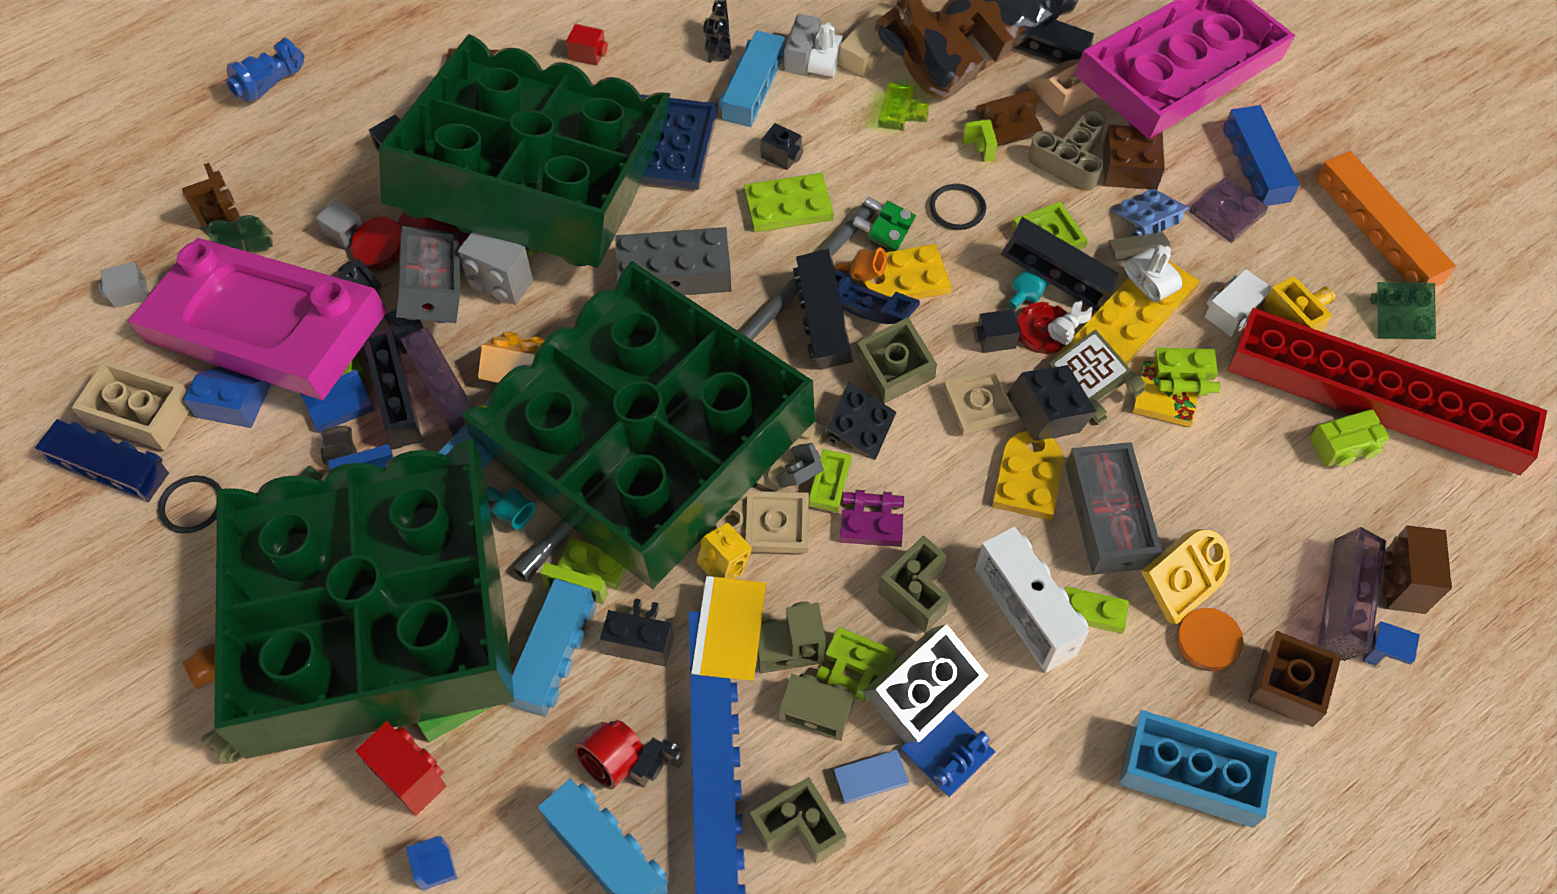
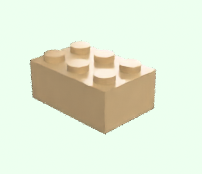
(133, 405)

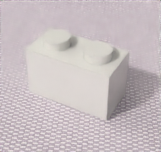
(1232, 306)

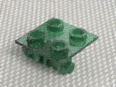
(245, 228)
(1405, 310)

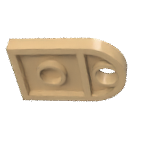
(772, 521)

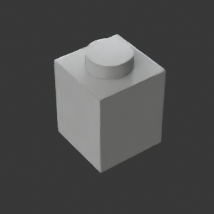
(339, 224)
(123, 285)

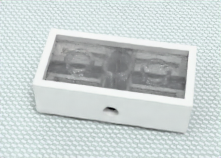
(1031, 599)

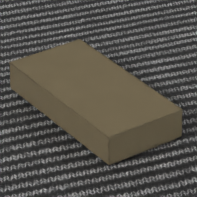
(1130, 246)

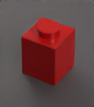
(586, 44)

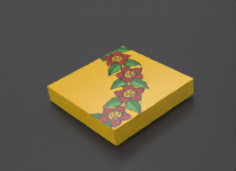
(1163, 405)

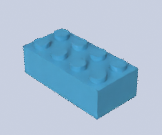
(1198, 768)
(598, 842)

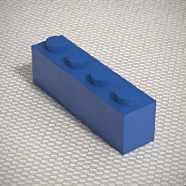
(1261, 155)

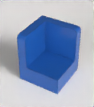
(1392, 643)
(431, 863)

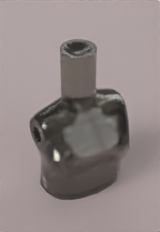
(336, 443)

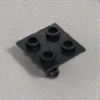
(717, 32)
(860, 421)

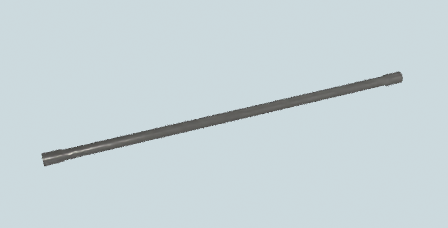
(537, 556)

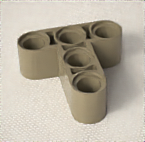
(1071, 156)

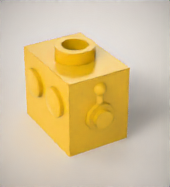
(724, 553)

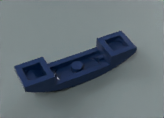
(872, 304)

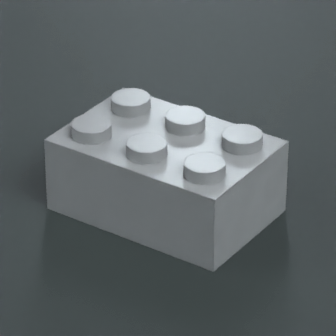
(925, 684)

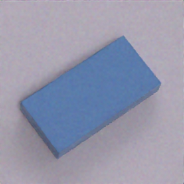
(870, 777)

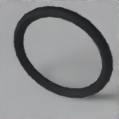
(957, 226)
(161, 508)

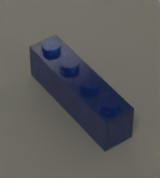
(103, 460)

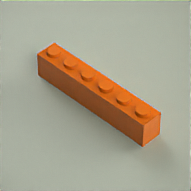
(1384, 221)

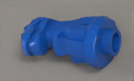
(256, 76)

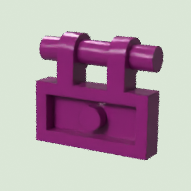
(872, 527)

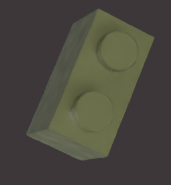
(816, 706)

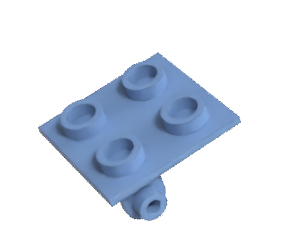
(1151, 212)

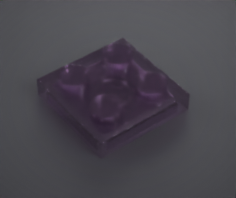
(1228, 209)

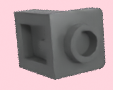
(805, 466)

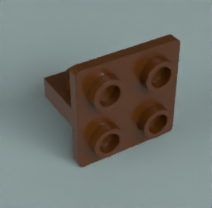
(1012, 116)
(210, 200)

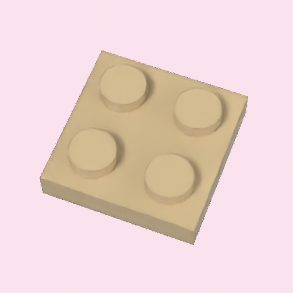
(980, 401)

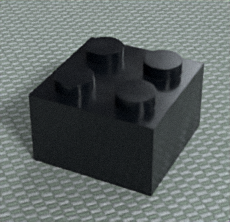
(1051, 402)

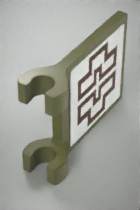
(1098, 371)

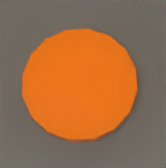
(1210, 639)

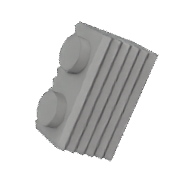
(800, 44)

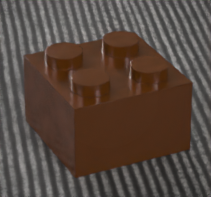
(1132, 158)
(1416, 570)
(1295, 679)

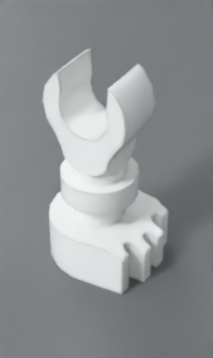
(1063, 327)

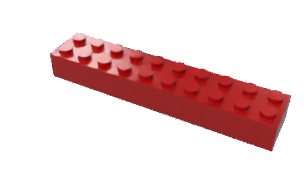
(1400, 392)

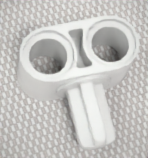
(825, 51)
(1154, 273)

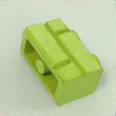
(1349, 438)

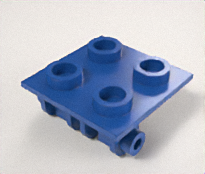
(950, 753)

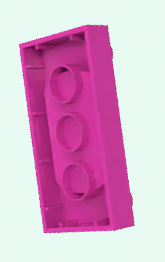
(1182, 59)
(259, 317)

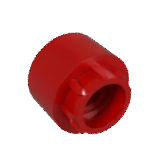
(609, 752)

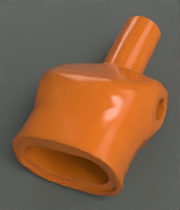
(865, 264)
(201, 666)

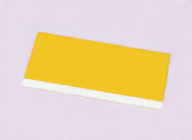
(729, 628)

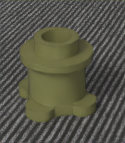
(225, 751)

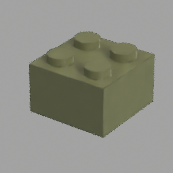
(896, 360)

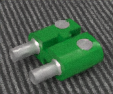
(889, 226)

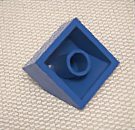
(226, 397)

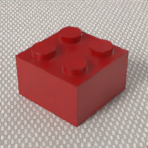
(403, 766)

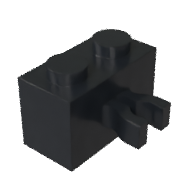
(637, 636)

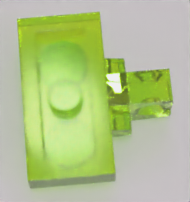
(900, 107)

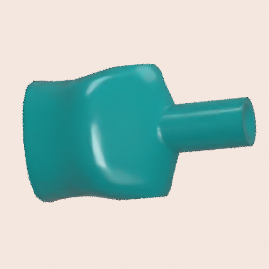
(1028, 288)
(511, 507)

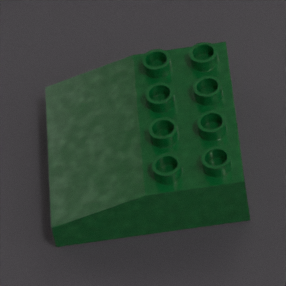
(523, 152)
(629, 401)
(357, 602)

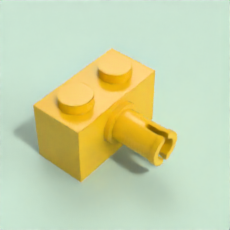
(1296, 303)

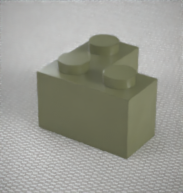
(911, 586)
(792, 642)
(802, 814)

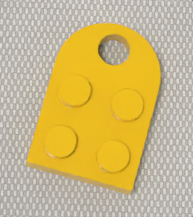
(913, 272)
(1029, 479)
(1186, 574)

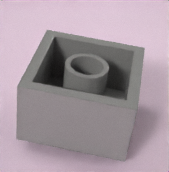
(496, 267)

